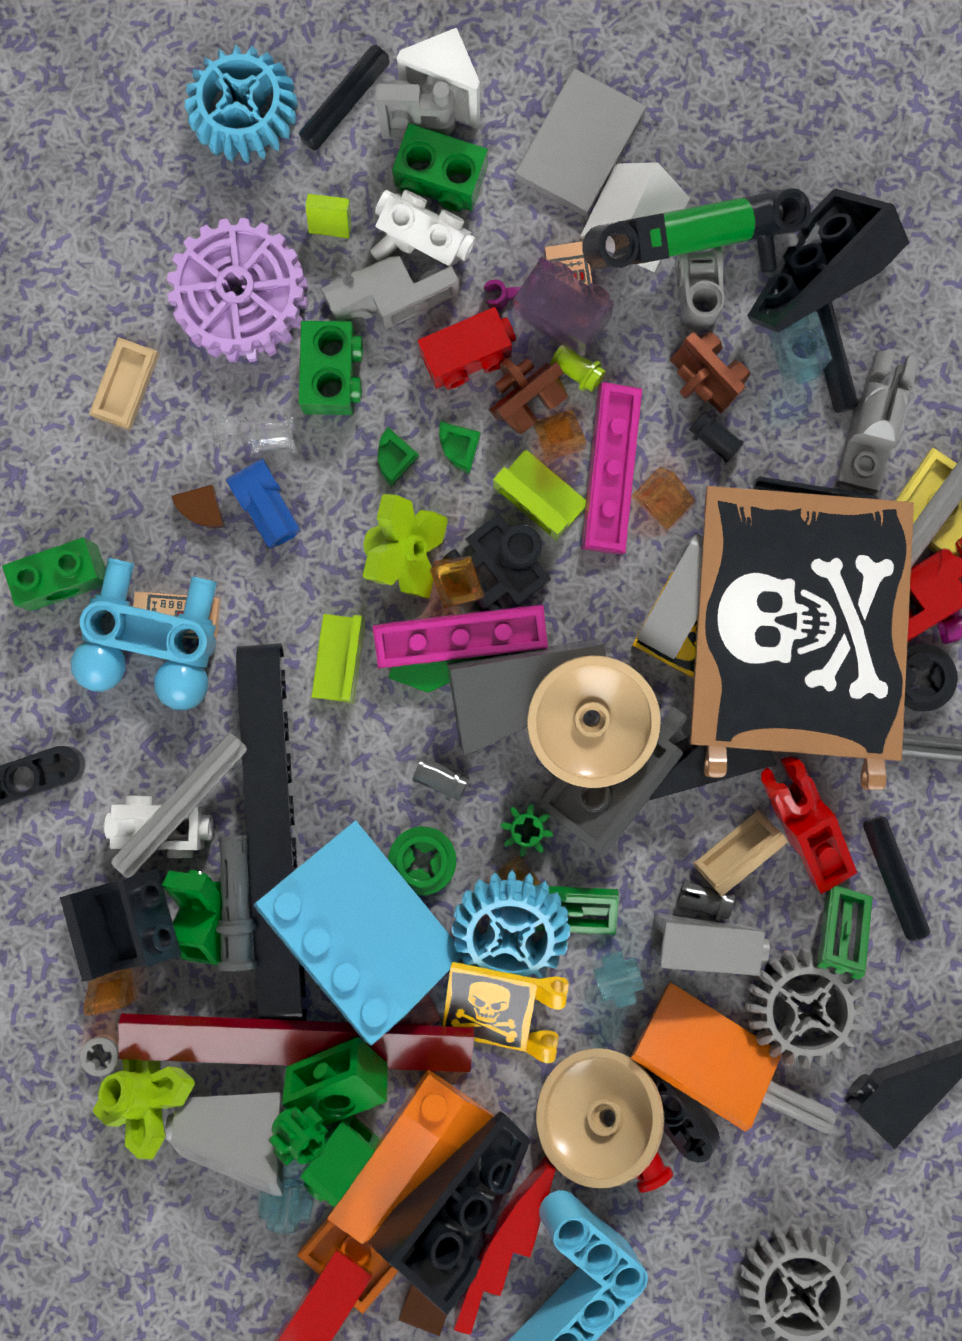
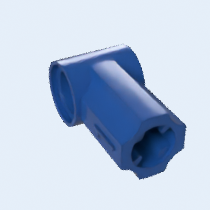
(260, 496)

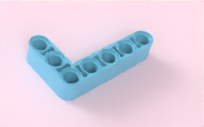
(601, 1286)

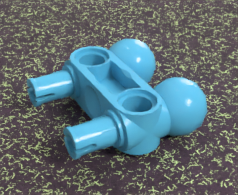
(101, 663)

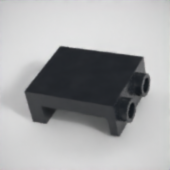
(120, 925)

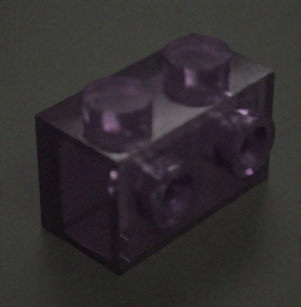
(563, 306)

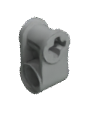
(700, 280)

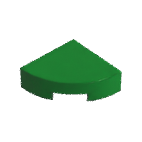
(459, 445)
(394, 456)

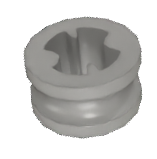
(93, 1065)

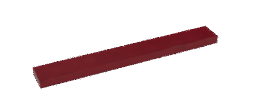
(285, 1041)

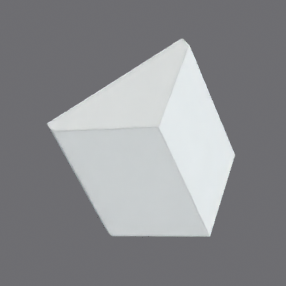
(444, 60)
(636, 192)

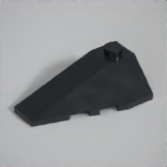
(840, 248)
(445, 1220)

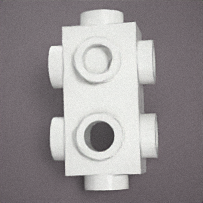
(414, 226)
(130, 817)

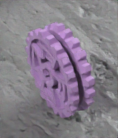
(233, 258)

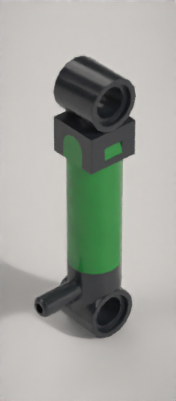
(699, 229)

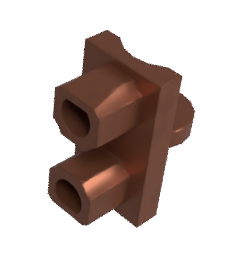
(707, 373)
(542, 382)

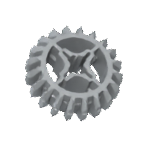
(797, 1022)
(811, 1276)

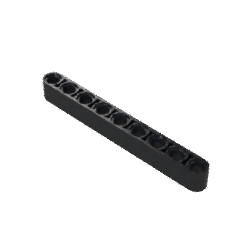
(268, 821)

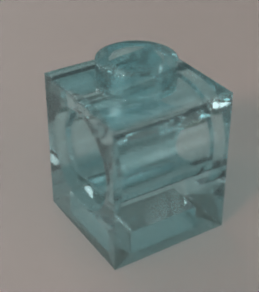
(809, 334)

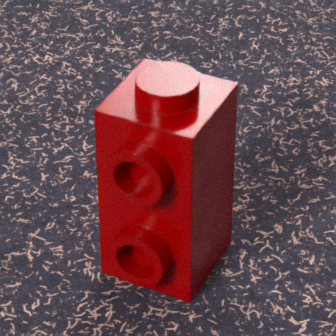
(467, 348)

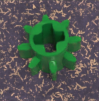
(533, 839)
(298, 1135)

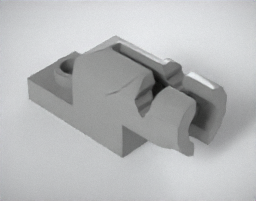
(390, 292)
(876, 423)

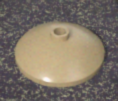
(604, 750)
(574, 1124)

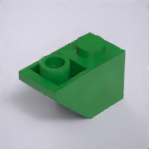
(345, 1153)

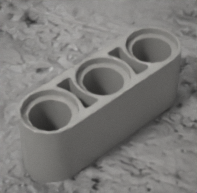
(677, 605)

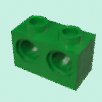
(445, 158)
(321, 369)

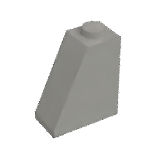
(708, 945)
(231, 1137)

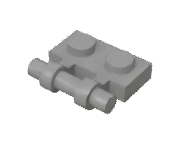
(404, 104)

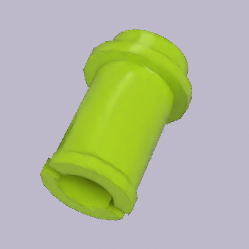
(579, 369)

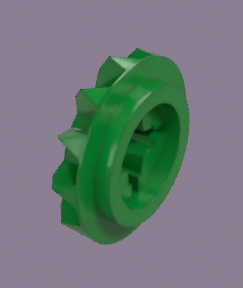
(426, 840)

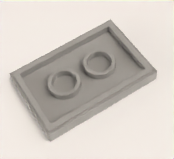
(580, 142)

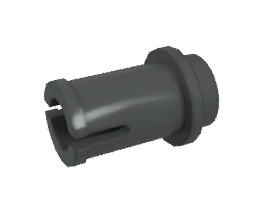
(441, 778)
(708, 900)

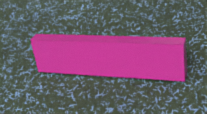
(611, 468)
(460, 636)

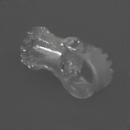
(262, 437)

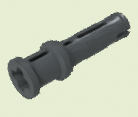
(236, 923)

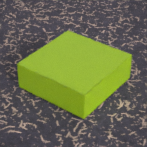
(328, 215)

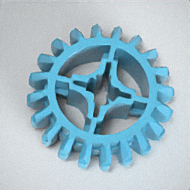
(260, 80)
(514, 913)

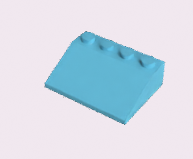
(360, 932)

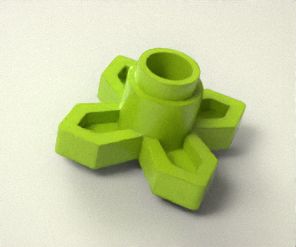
(400, 546)
(138, 1100)

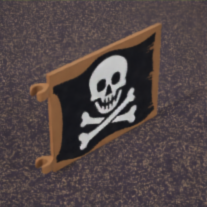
(802, 627)

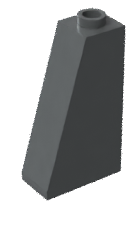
(495, 691)

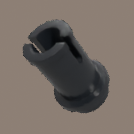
(716, 436)

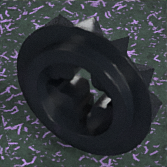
(942, 678)

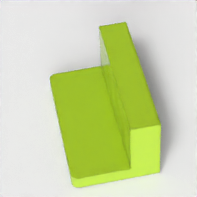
(539, 494)
(339, 658)

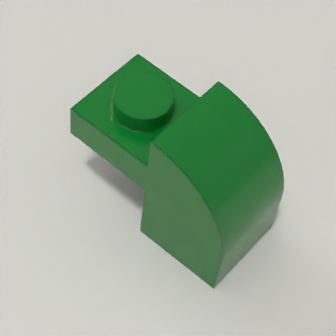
(197, 916)

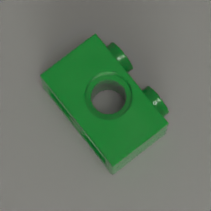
(55, 574)
(337, 1081)

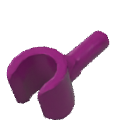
(507, 293)
(951, 629)

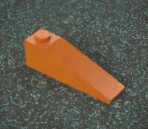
(417, 1141)

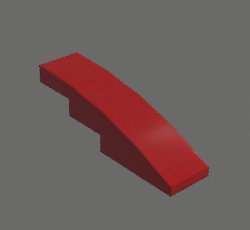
(513, 1234)
(327, 1301)

